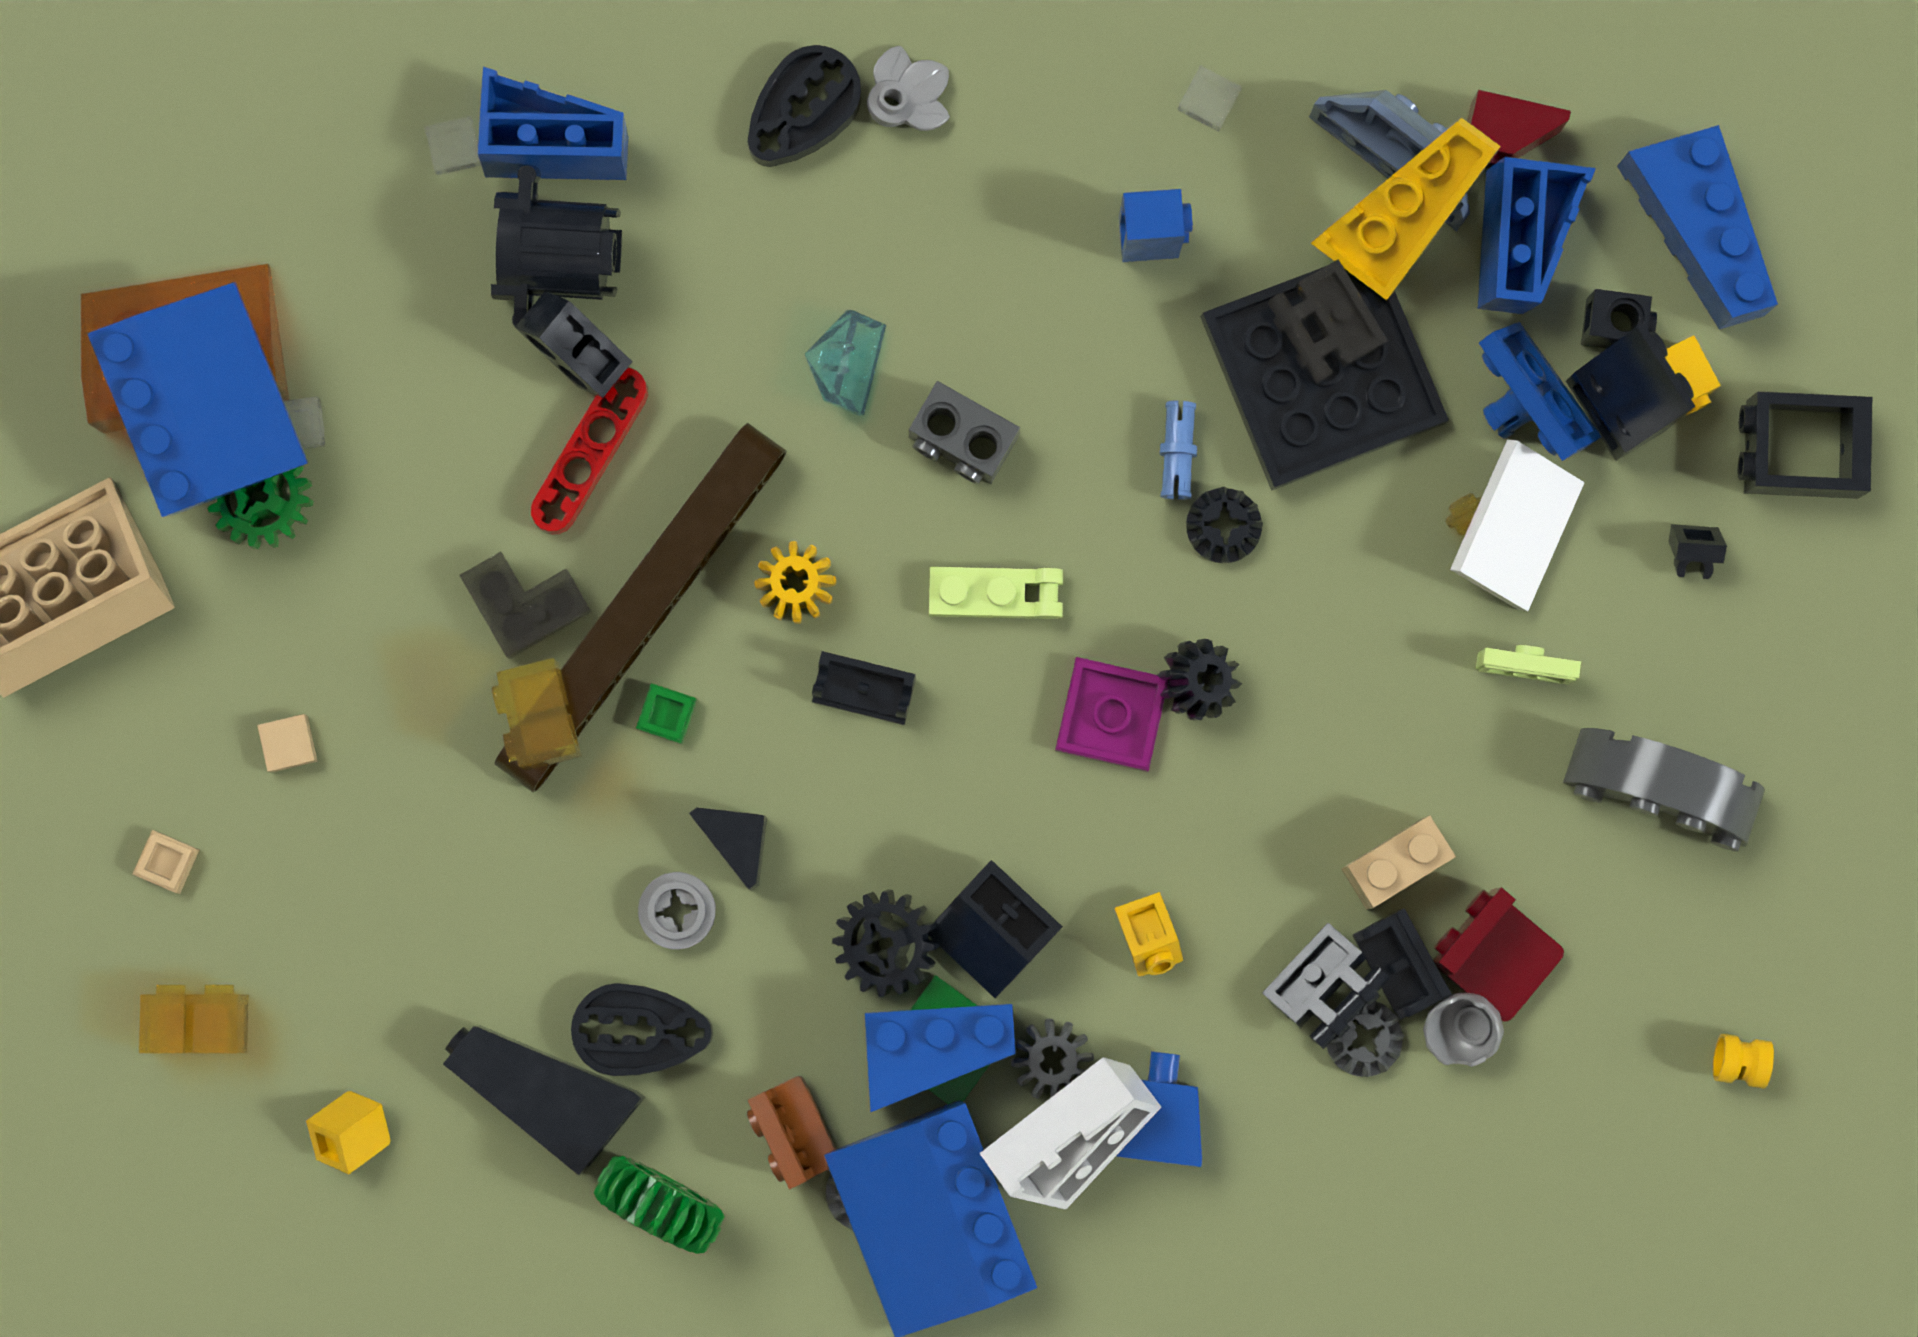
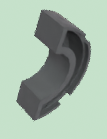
(1666, 779)

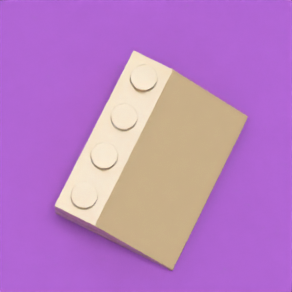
(73, 584)

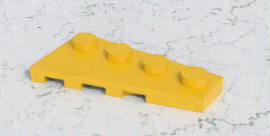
(1403, 214)

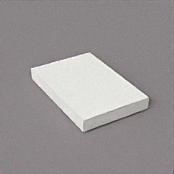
(1517, 525)

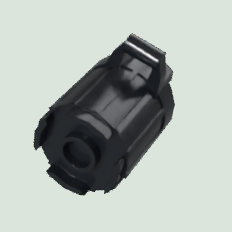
(552, 247)

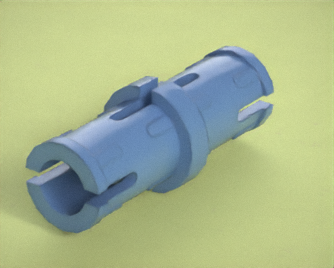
(1178, 450)

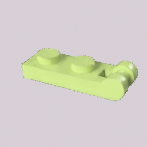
(994, 592)

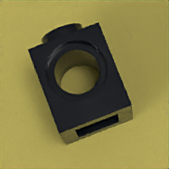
(1597, 324)

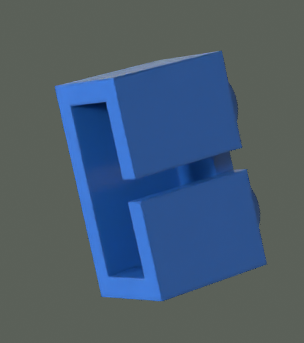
(1153, 225)

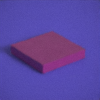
(1111, 714)

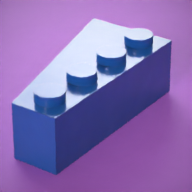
(1705, 222)

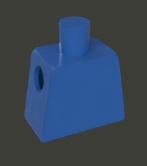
(1174, 1130)

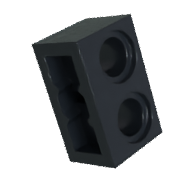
(573, 344)

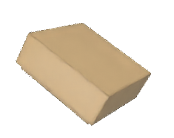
(287, 743)
(166, 861)

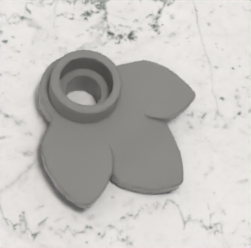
(913, 87)

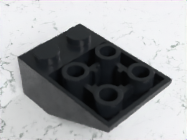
(1631, 391)

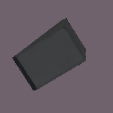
(737, 838)

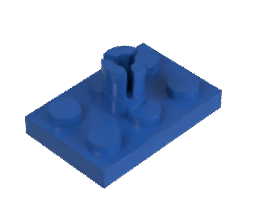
(1533, 395)

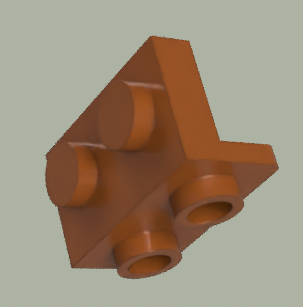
(792, 1130)

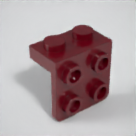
(1497, 953)

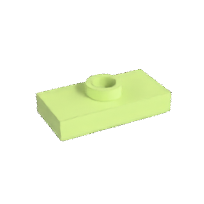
(1528, 663)

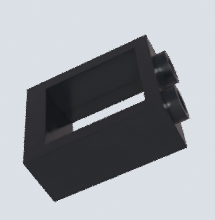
(1855, 445)

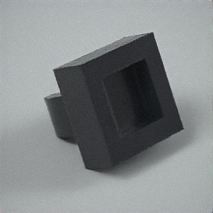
(1696, 545)

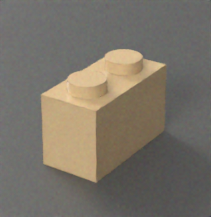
(1398, 862)

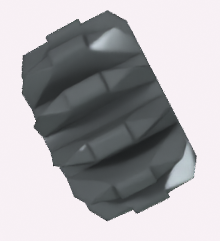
(1035, 1057)

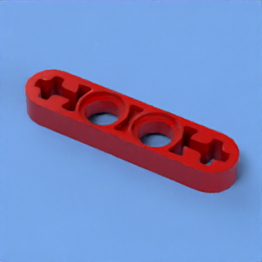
(596, 454)

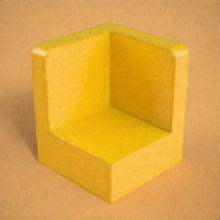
(348, 1132)

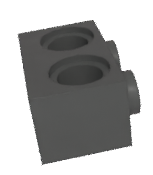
(971, 423)

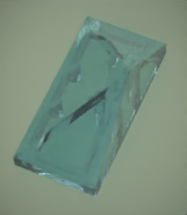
(846, 360)

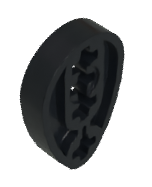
(788, 84)
(629, 1057)

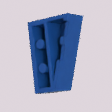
(549, 131)
(1524, 229)
(931, 1046)

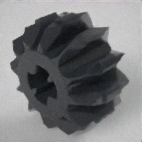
(1195, 697)

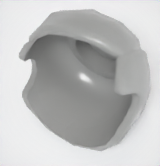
(1463, 1030)

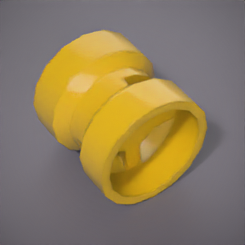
(1743, 1061)

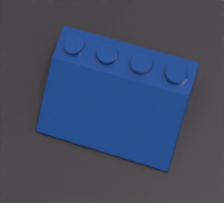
(198, 399)
(930, 1220)

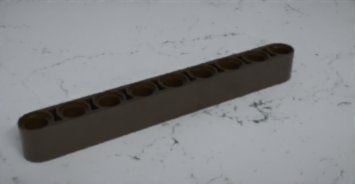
(660, 582)

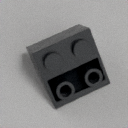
(994, 929)

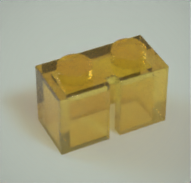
(536, 715)
(193, 1022)

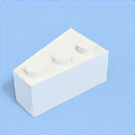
(1072, 1135)

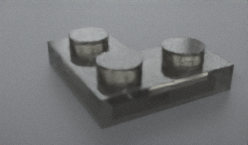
(518, 616)

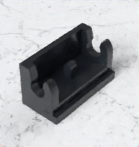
(863, 688)
(1401, 954)

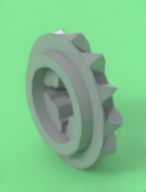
(658, 897)

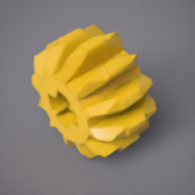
(790, 598)

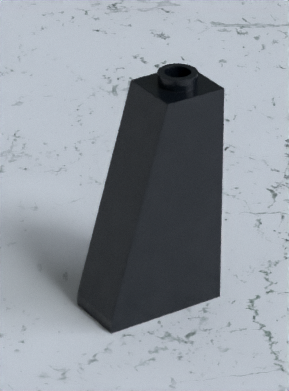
(547, 1097)

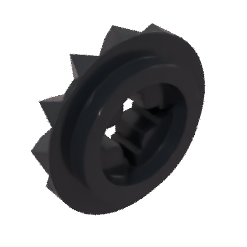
(1208, 540)

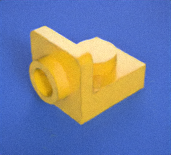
(1149, 935)

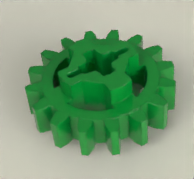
(252, 513)

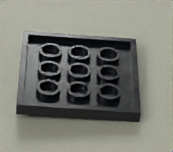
(1312, 425)

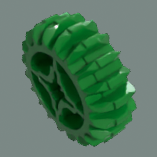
(658, 1204)

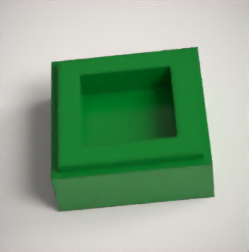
(666, 713)

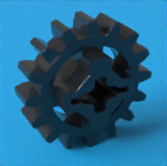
(890, 960)

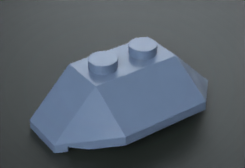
(1382, 132)

